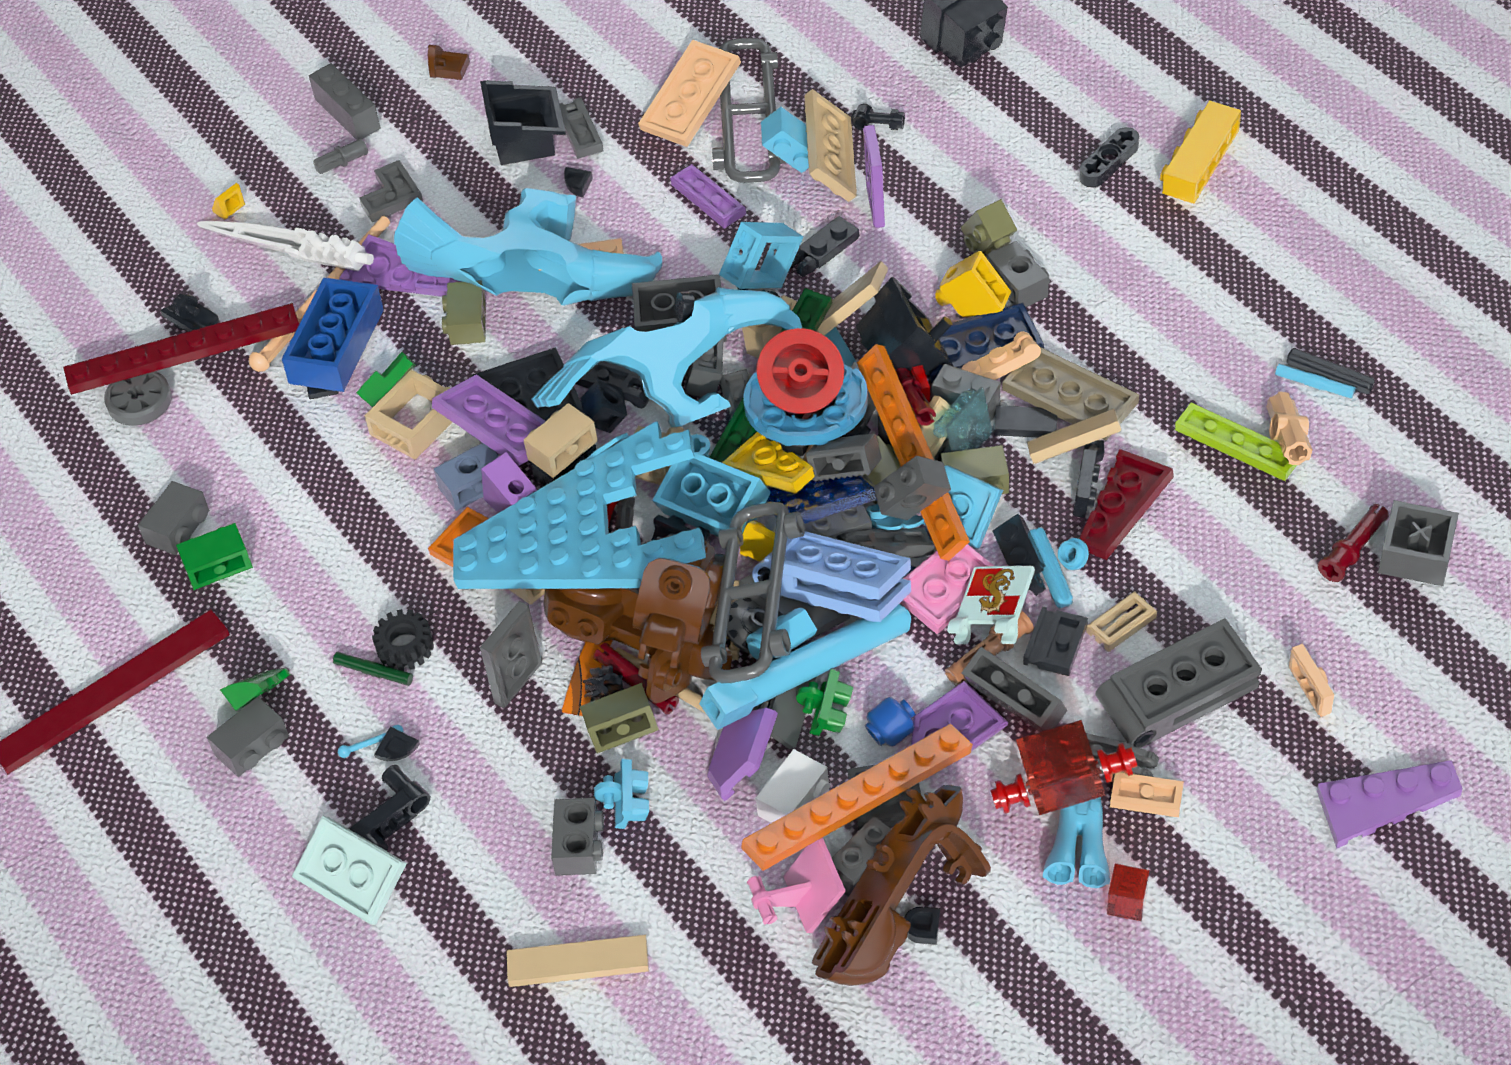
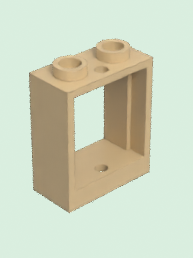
(406, 440)

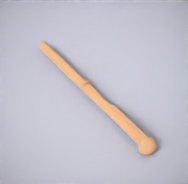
(261, 360)

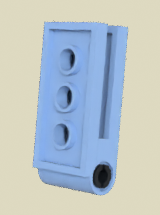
(841, 576)

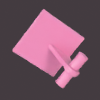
(811, 888)

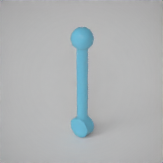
(344, 751)

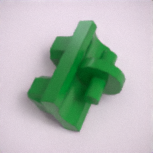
(821, 700)

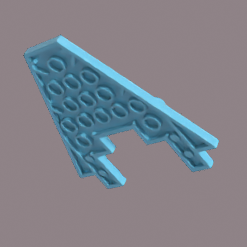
(562, 529)

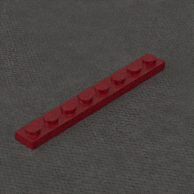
(181, 348)

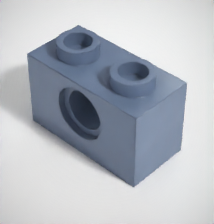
(462, 477)

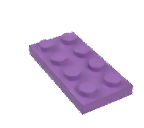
(489, 416)

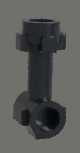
(865, 115)

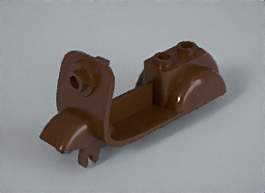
(676, 603)
(609, 615)
(868, 927)

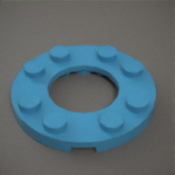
(835, 421)

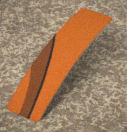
(576, 689)

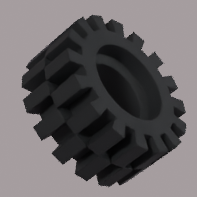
(402, 625)

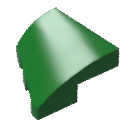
(380, 384)
(246, 690)

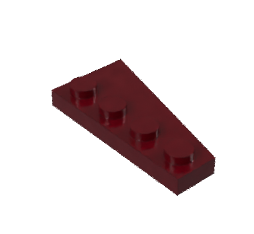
(1126, 497)

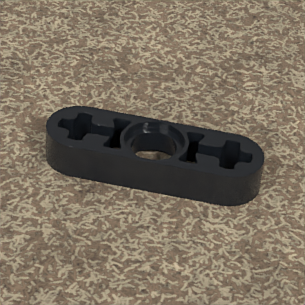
(1112, 146)

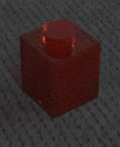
(1128, 892)

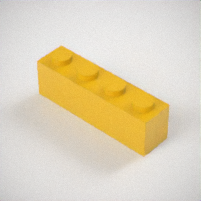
(1200, 151)

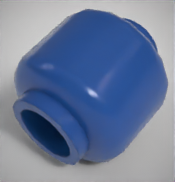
(890, 721)

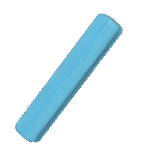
(1052, 571)

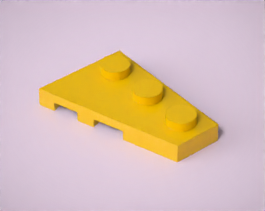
(771, 464)

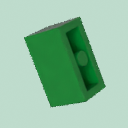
(214, 556)

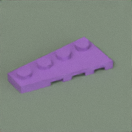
(391, 274)

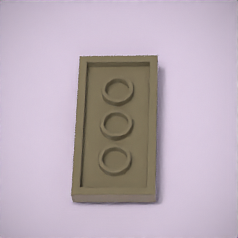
(1068, 389)

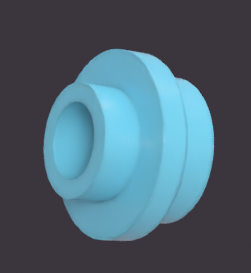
(1067, 550)

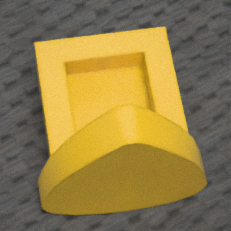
(757, 541)

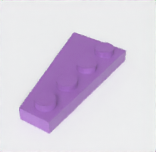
(1371, 801)

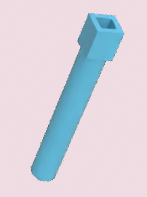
(732, 701)

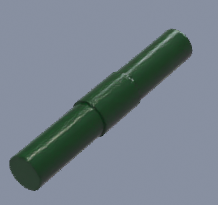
(373, 668)

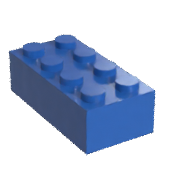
(333, 334)

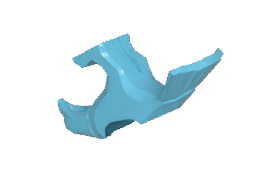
(531, 239)
(666, 353)

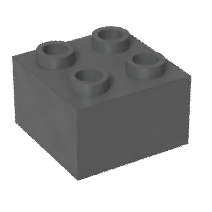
(1418, 543)

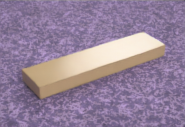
(577, 960)

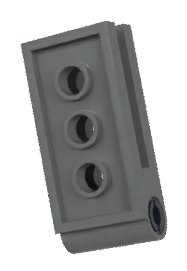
(1179, 684)

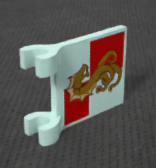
(993, 597)

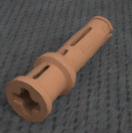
(992, 644)

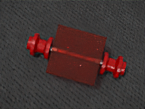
(1061, 770)

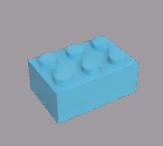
(708, 493)

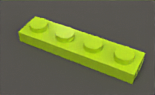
(1234, 440)

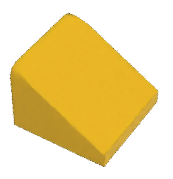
(228, 202)

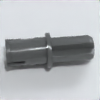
(340, 156)

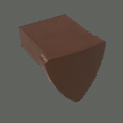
(446, 64)

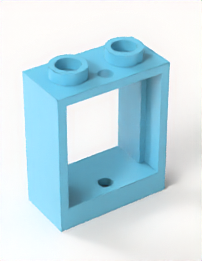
(752, 240)

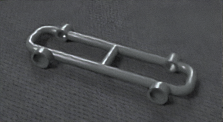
(725, 156)
(773, 641)

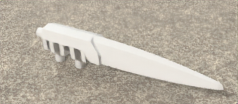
(297, 243)

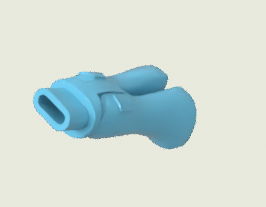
(1076, 820)

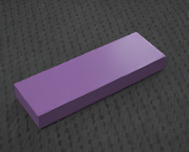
(708, 196)

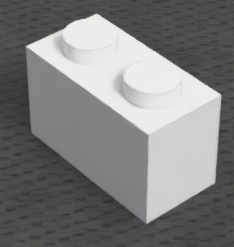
(792, 786)

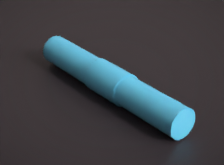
(1315, 381)

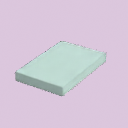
(349, 870)

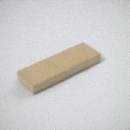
(1074, 436)

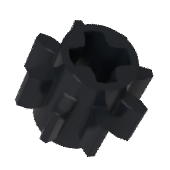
(602, 683)

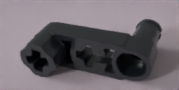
(396, 811)

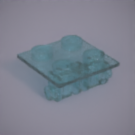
(966, 421)

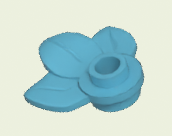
(891, 523)

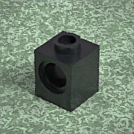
(604, 405)

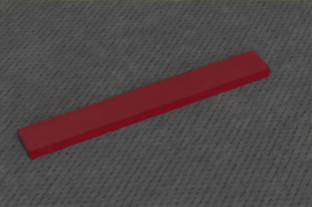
(110, 691)

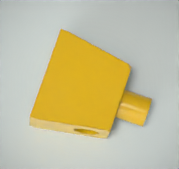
(973, 287)

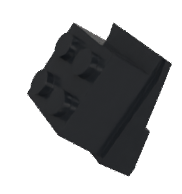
(963, 27)
(522, 120)
(903, 330)

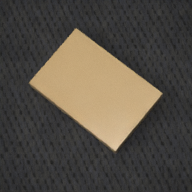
(854, 297)

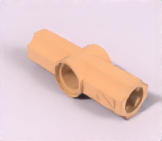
(1289, 428)

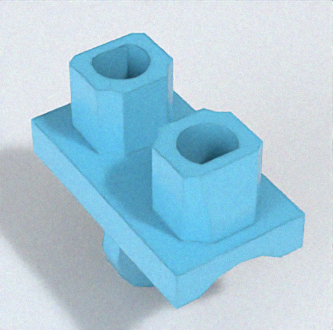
(620, 793)

